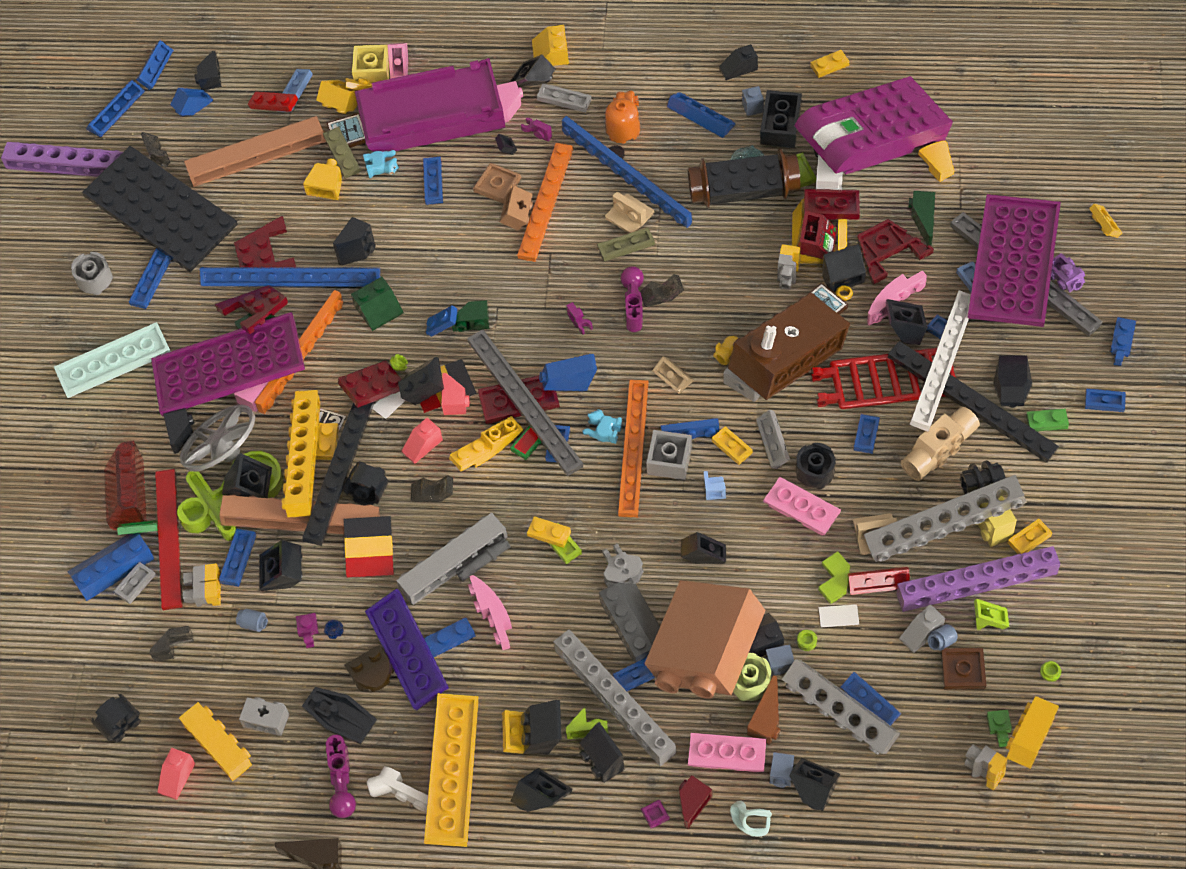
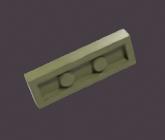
(341, 152)
(626, 244)

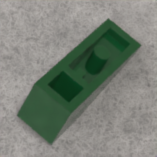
(923, 213)

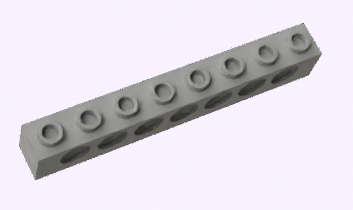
(950, 509)
(615, 698)

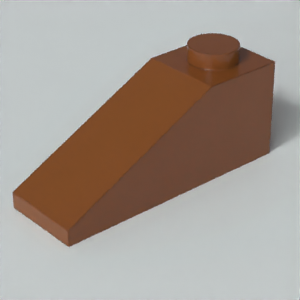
(766, 717)

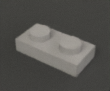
(134, 583)

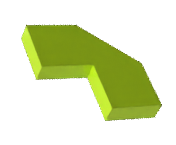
(836, 586)

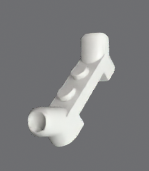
(391, 781)

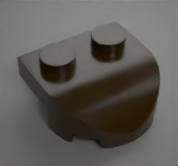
(370, 670)

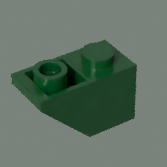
(472, 317)

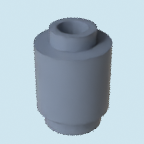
(251, 620)
(942, 637)

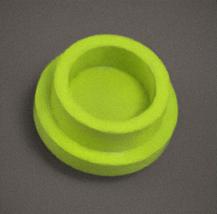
(398, 362)
(1050, 671)

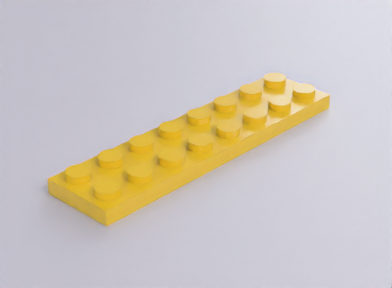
(451, 770)

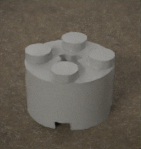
(91, 273)

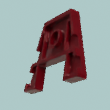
(885, 241)
(256, 248)
(258, 303)

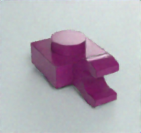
(540, 129)
(575, 315)
(307, 627)

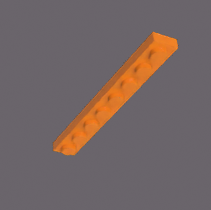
(545, 202)
(307, 341)
(633, 448)

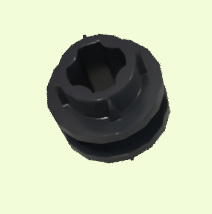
(977, 478)

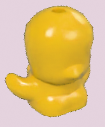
(724, 350)

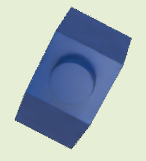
(190, 101)

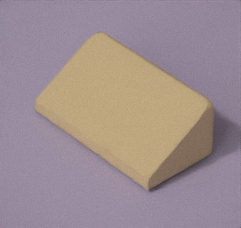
(672, 374)

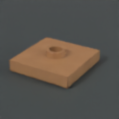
(496, 182)

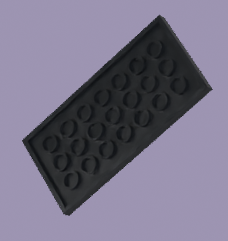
(160, 208)

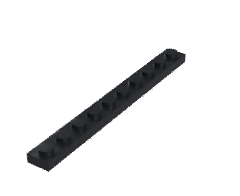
(978, 404)
(337, 474)

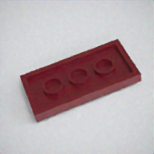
(498, 406)

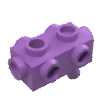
(1066, 273)

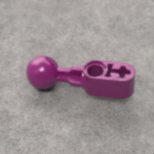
(632, 279)
(342, 802)

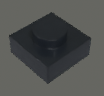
(505, 144)

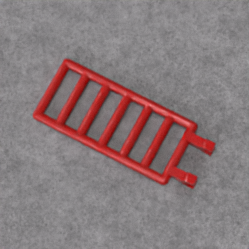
(838, 397)

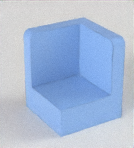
(714, 487)

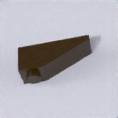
(313, 853)

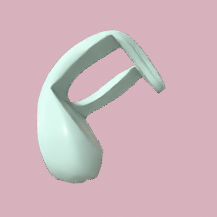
(740, 813)

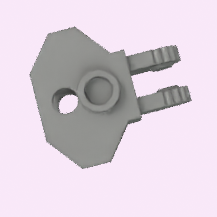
(622, 567)

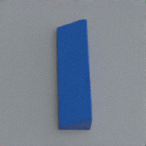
(115, 109)
(700, 114)

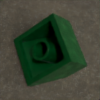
(376, 303)

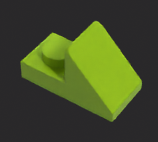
(990, 614)
(580, 727)

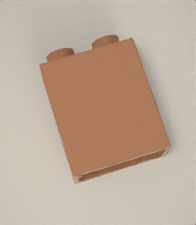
(704, 638)

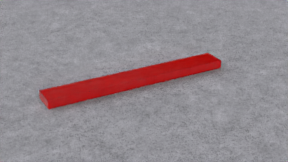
(168, 540)

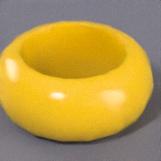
(844, 288)

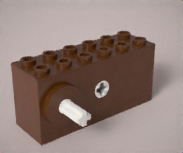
(788, 345)

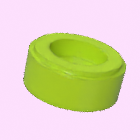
(806, 640)

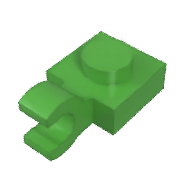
(999, 724)

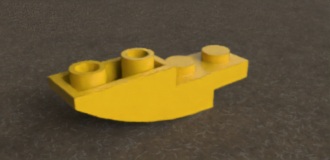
(488, 445)

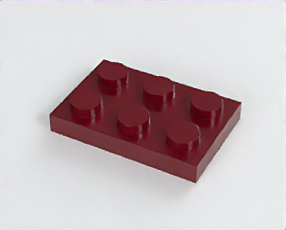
(833, 203)
(370, 383)

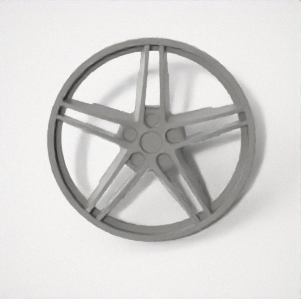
(219, 441)

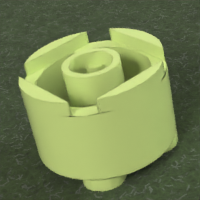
(760, 672)

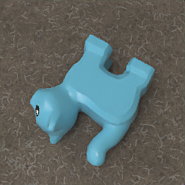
(376, 163)
(606, 425)

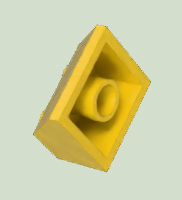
(552, 45)
(335, 94)

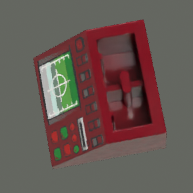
(816, 235)

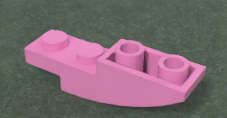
(897, 290)
(491, 608)

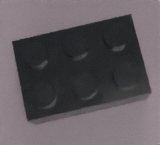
(779, 119)

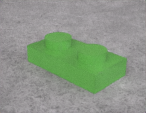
(1048, 420)

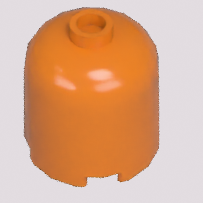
(622, 121)

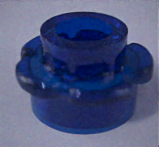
(330, 625)

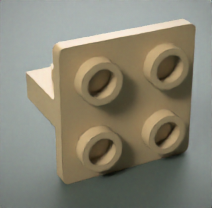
(628, 213)
(868, 524)

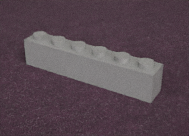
(444, 562)

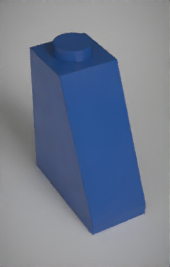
(569, 374)

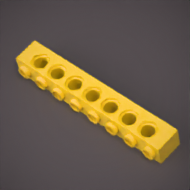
(302, 454)

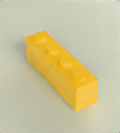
(1031, 731)
(215, 741)

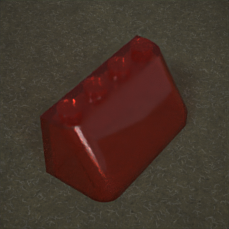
(125, 486)

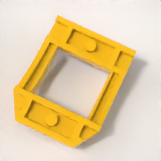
(797, 216)

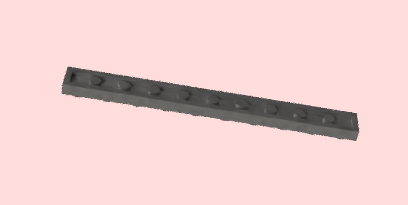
(1057, 298)
(525, 403)

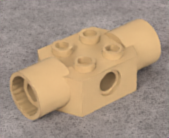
(939, 443)

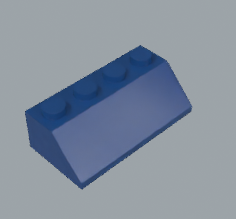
(110, 565)

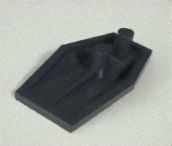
(1012, 380)
(339, 714)

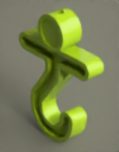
(198, 512)

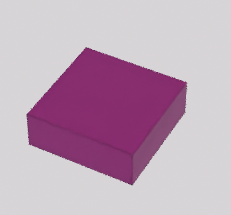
(655, 814)

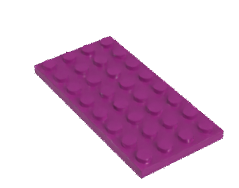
(1014, 260)
(227, 364)

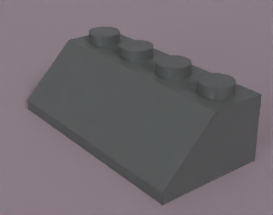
(630, 618)

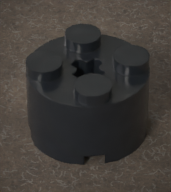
(815, 465)
(366, 484)
(116, 718)

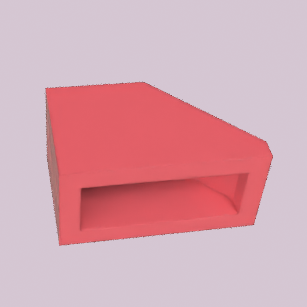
(454, 397)
(422, 440)
(175, 773)

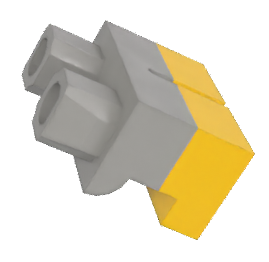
(788, 266)
(205, 585)
(987, 764)

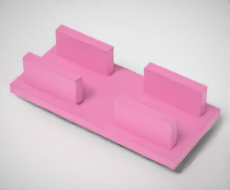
(802, 506)
(727, 752)

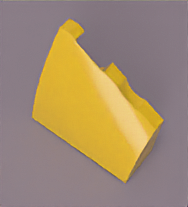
(938, 159)

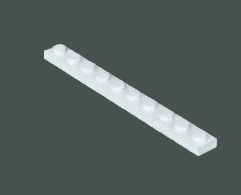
(942, 363)

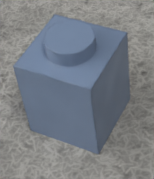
(752, 101)
(779, 659)
(780, 770)

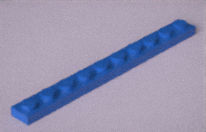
(626, 171)
(289, 276)

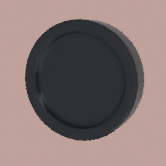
(618, 150)

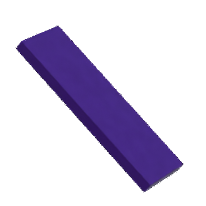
(406, 649)

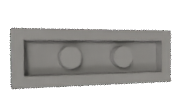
(564, 97)
(773, 439)

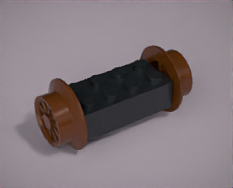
(744, 179)

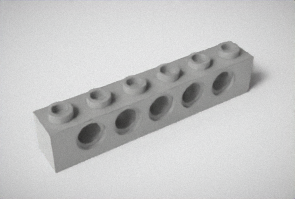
(885, 733)

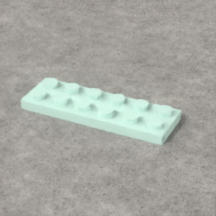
(111, 360)

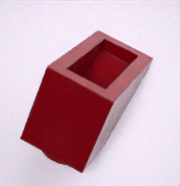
(693, 799)

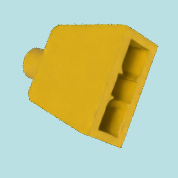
(324, 180)

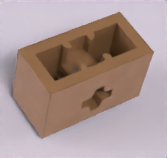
(516, 208)

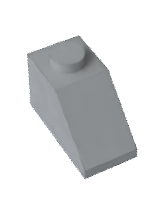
(920, 628)

